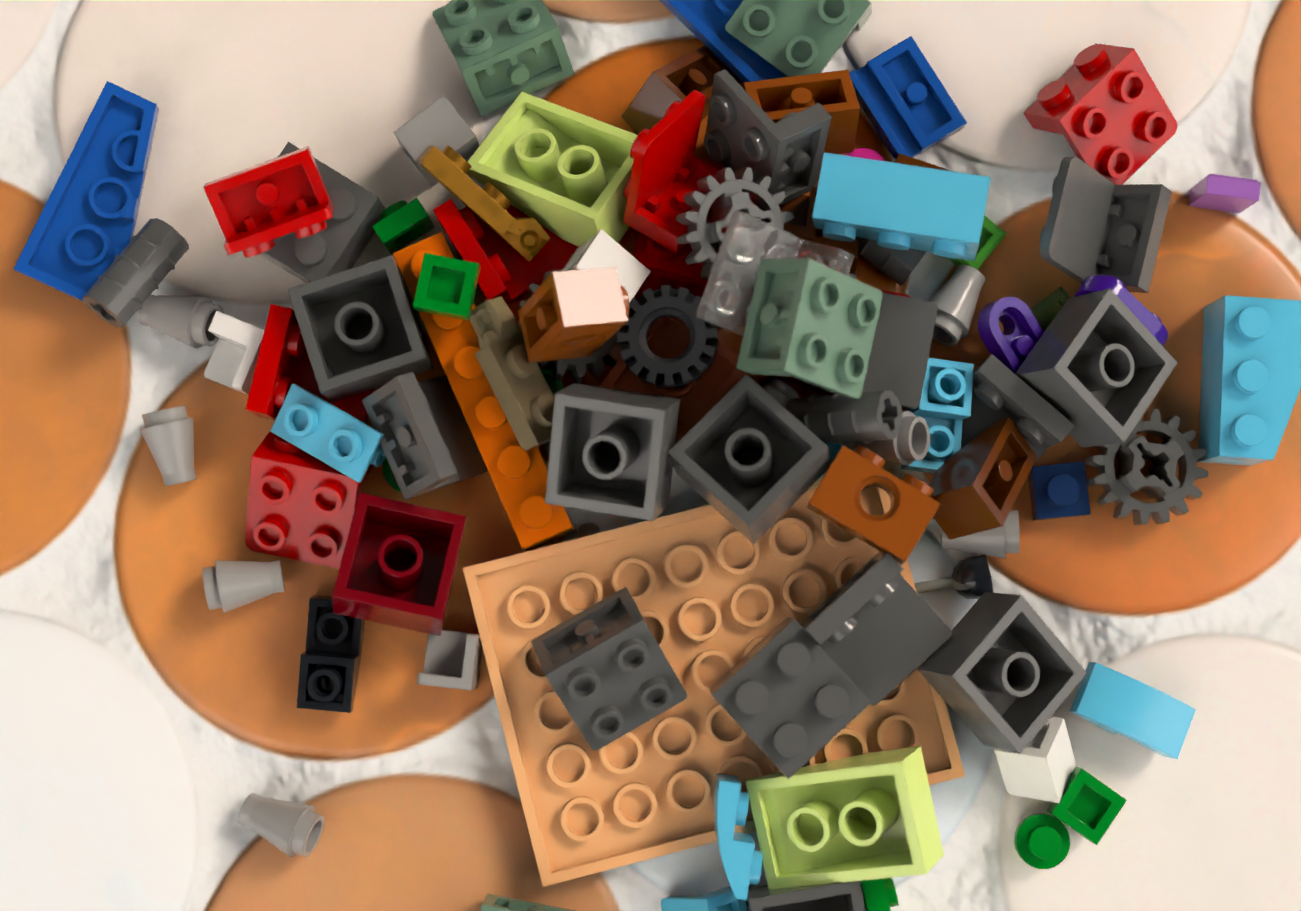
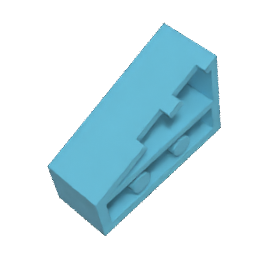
(901, 205)
(1248, 377)

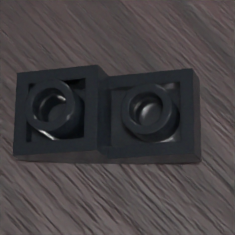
(331, 658)

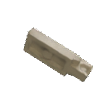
(513, 379)

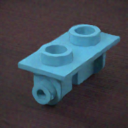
(328, 433)

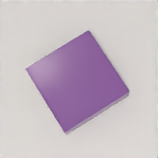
(1225, 193)

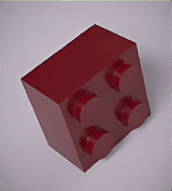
(399, 564)

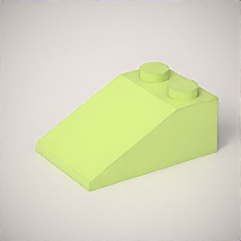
(558, 168)
(847, 820)

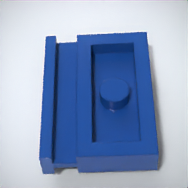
(906, 100)

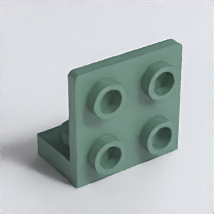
(797, 34)
(503, 48)
(810, 325)

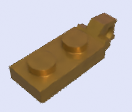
(486, 203)

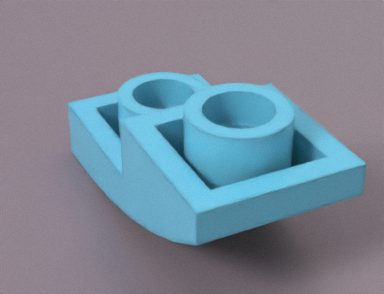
(944, 406)
(1133, 710)
(736, 849)

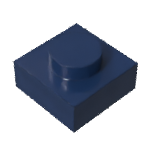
(1058, 491)

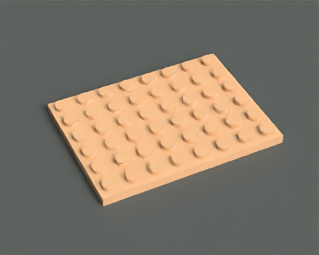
(707, 606)

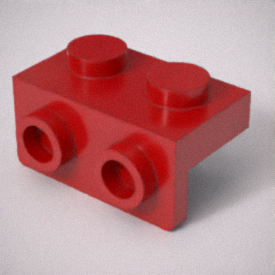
(270, 202)

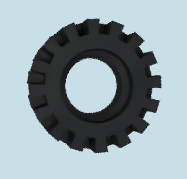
(657, 370)

